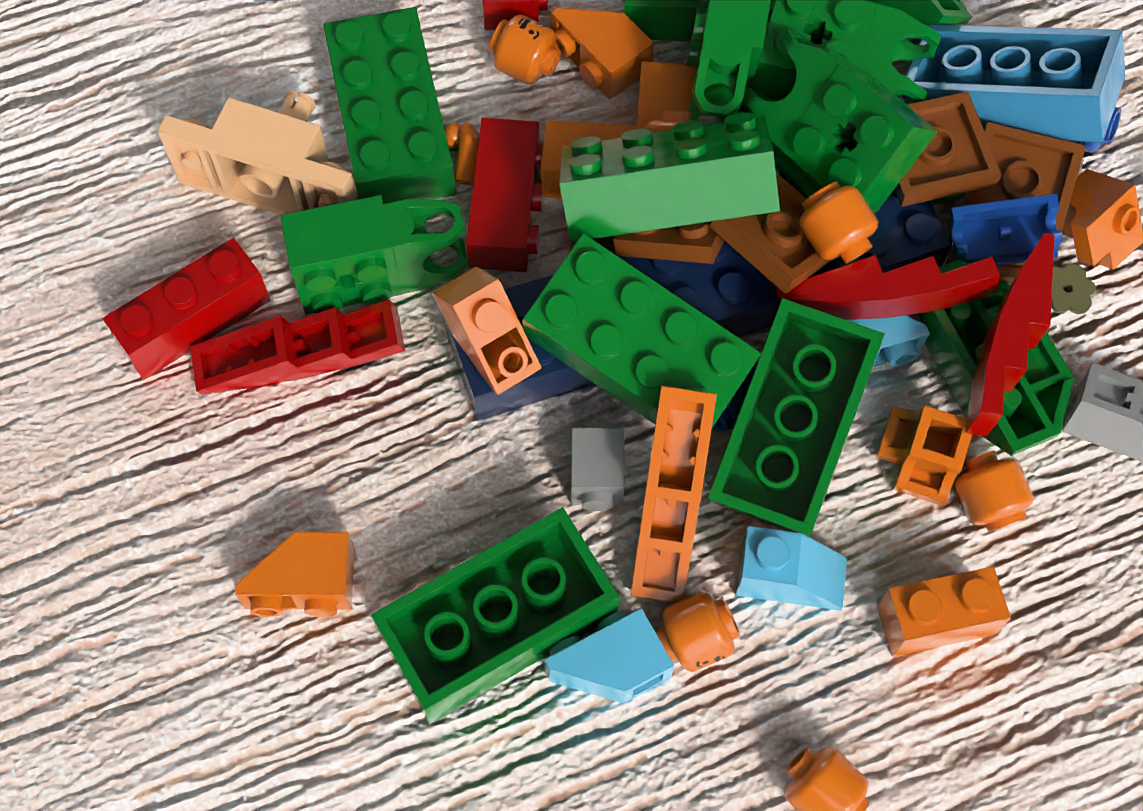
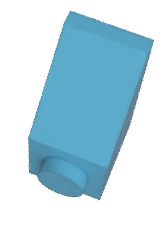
(790, 569)

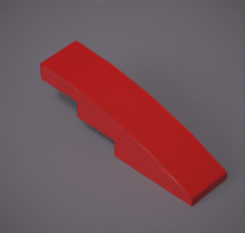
(868, 293)
(1016, 327)
(296, 350)

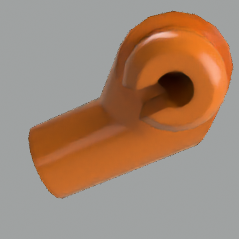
(467, 140)

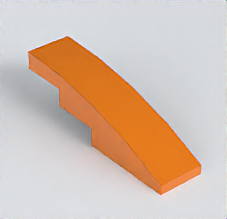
(673, 493)

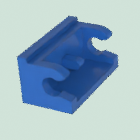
(1003, 229)

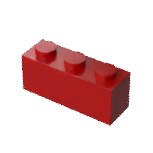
(505, 195)
(187, 308)

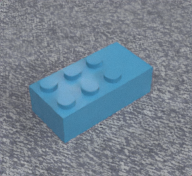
(1029, 77)

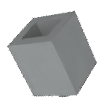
(597, 468)

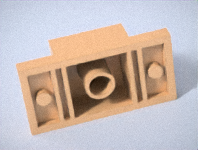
(258, 157)

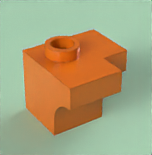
(1103, 219)
(928, 449)

